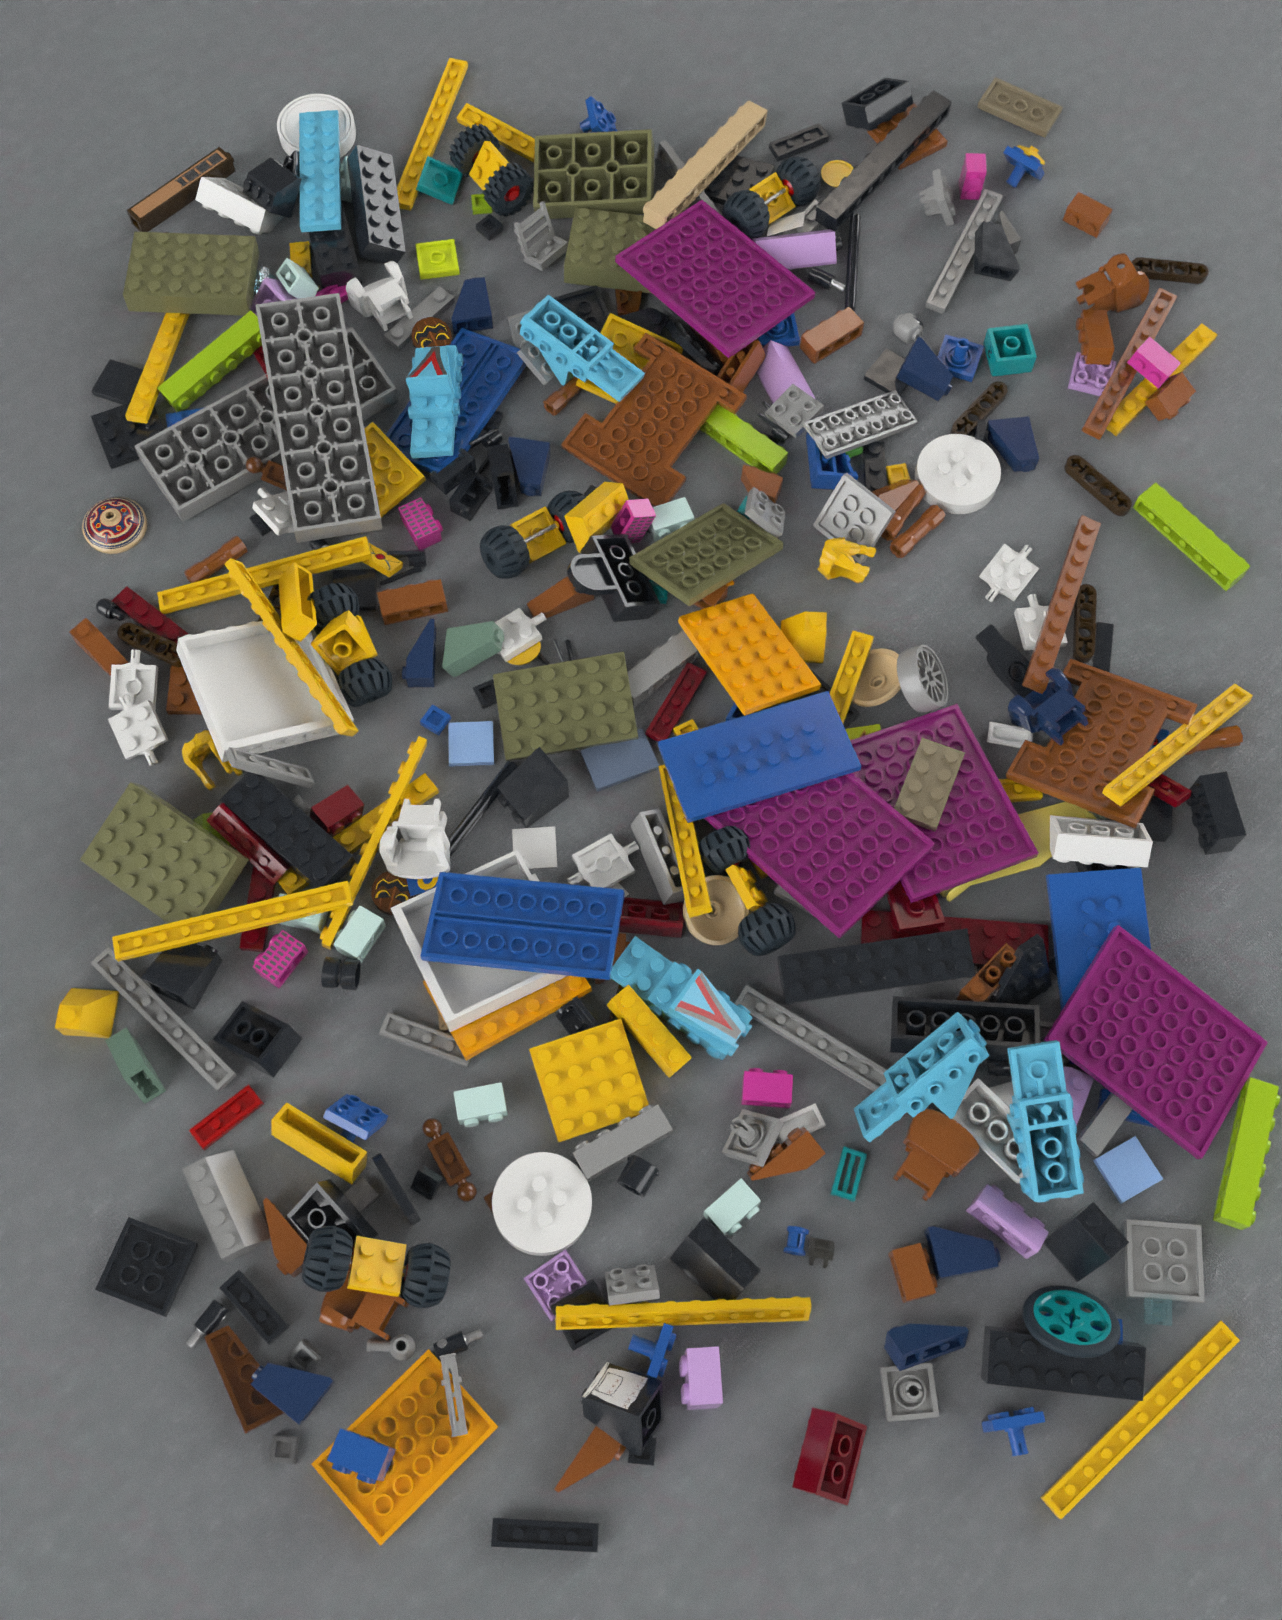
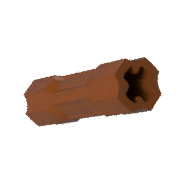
(560, 398)
(903, 513)
(906, 541)
(203, 570)
(1223, 738)

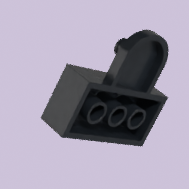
(606, 571)

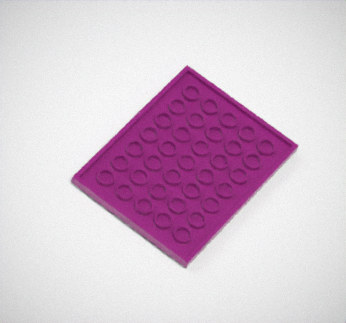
(715, 278)
(978, 825)
(830, 846)
(1157, 1041)

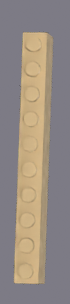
(705, 165)

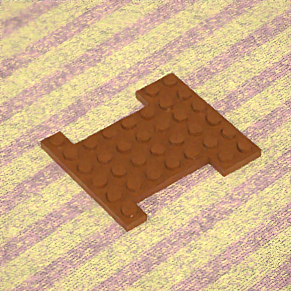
(652, 423)
(1120, 731)

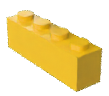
(297, 613)
(649, 1031)
(319, 1143)

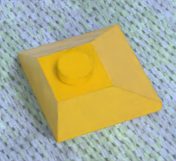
(807, 634)
(343, 642)
(87, 1013)

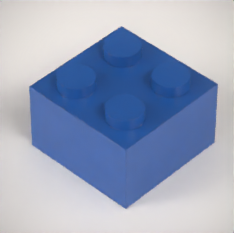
(360, 1455)

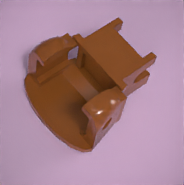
(1124, 290)
(935, 1150)
(352, 1308)

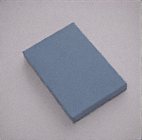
(619, 761)

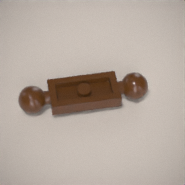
(271, 472)
(449, 1160)

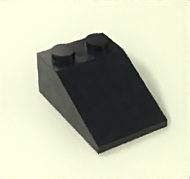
(258, 1038)

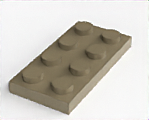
(1020, 107)
(929, 783)

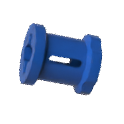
(796, 1241)

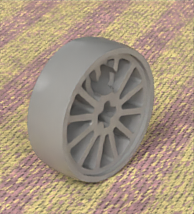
(922, 678)

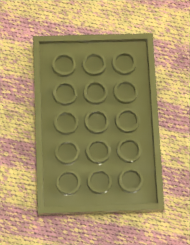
(706, 554)
(565, 706)

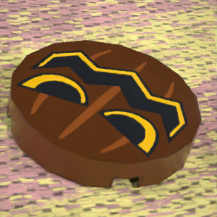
(431, 333)
(389, 892)

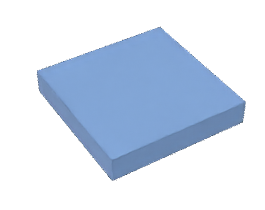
(471, 743)
(1127, 1169)

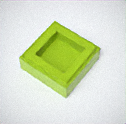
(480, 205)

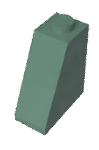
(470, 645)
(135, 1065)

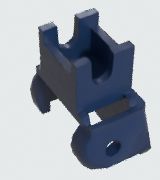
(1052, 711)

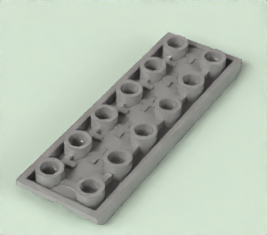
(860, 424)

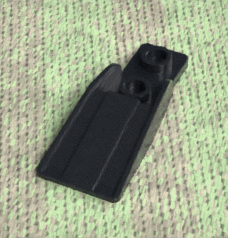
(1005, 660)

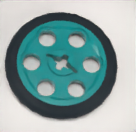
(1067, 1344)

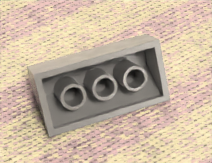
(227, 1205)

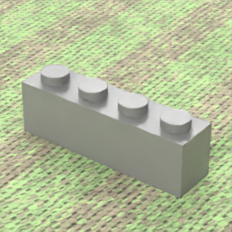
(661, 666)
(659, 854)
(622, 1142)

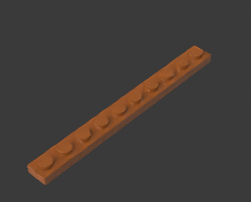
(1124, 373)
(1061, 604)

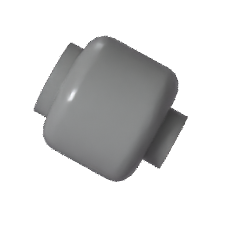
(908, 327)

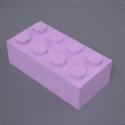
(702, 1378)

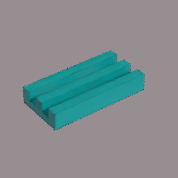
(842, 1194)

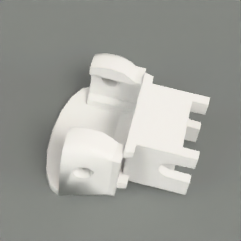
(383, 298)
(424, 844)

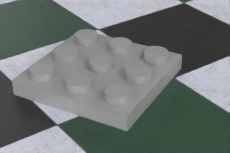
(854, 514)
(1164, 1261)

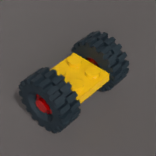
(479, 157)

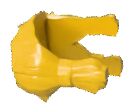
(838, 560)
(197, 750)

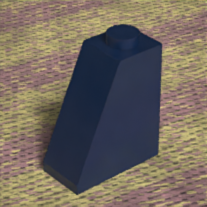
(472, 307)
(925, 371)
(1014, 442)
(530, 464)
(959, 1254)
(291, 1389)

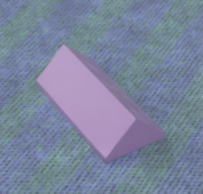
(801, 249)
(780, 371)

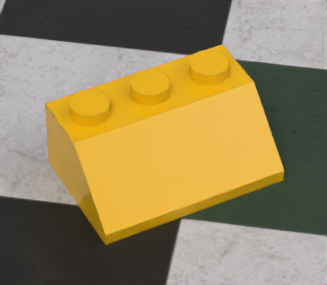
(596, 512)

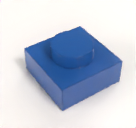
(435, 720)

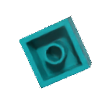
(1009, 350)

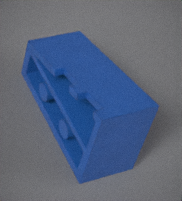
(826, 472)

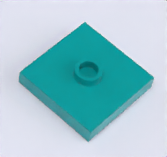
(439, 180)

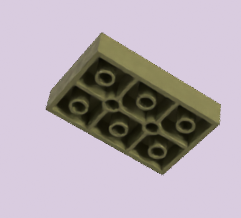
(594, 172)
(595, 242)
(191, 273)
(163, 857)

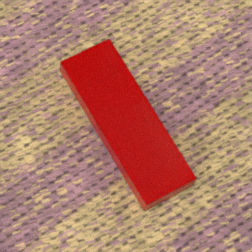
(226, 1117)

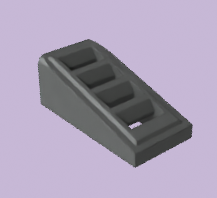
(1012, 236)

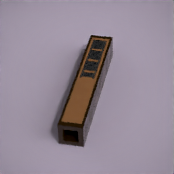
(179, 190)

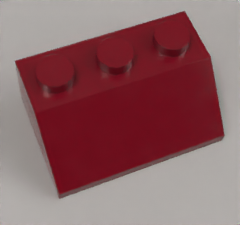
(829, 1456)

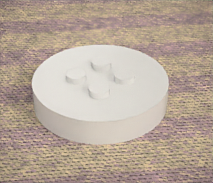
(289, 120)
(958, 473)
(542, 1203)

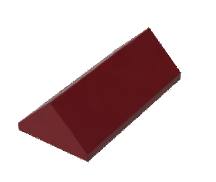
(651, 917)

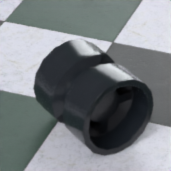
(338, 973)

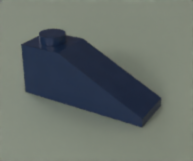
(421, 659)
(919, 1343)

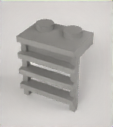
(544, 247)

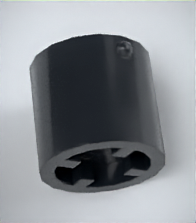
(638, 1175)

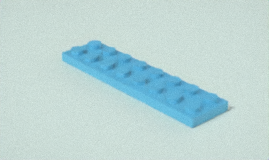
(319, 171)

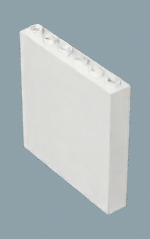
(252, 691)
(466, 990)

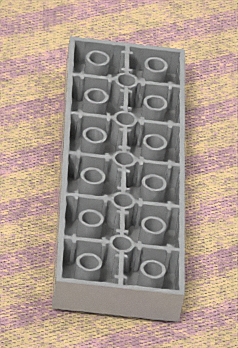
(318, 418)
(207, 452)

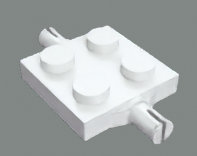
(275, 511)
(1008, 572)
(1030, 623)
(519, 633)
(135, 680)
(138, 730)
(603, 863)

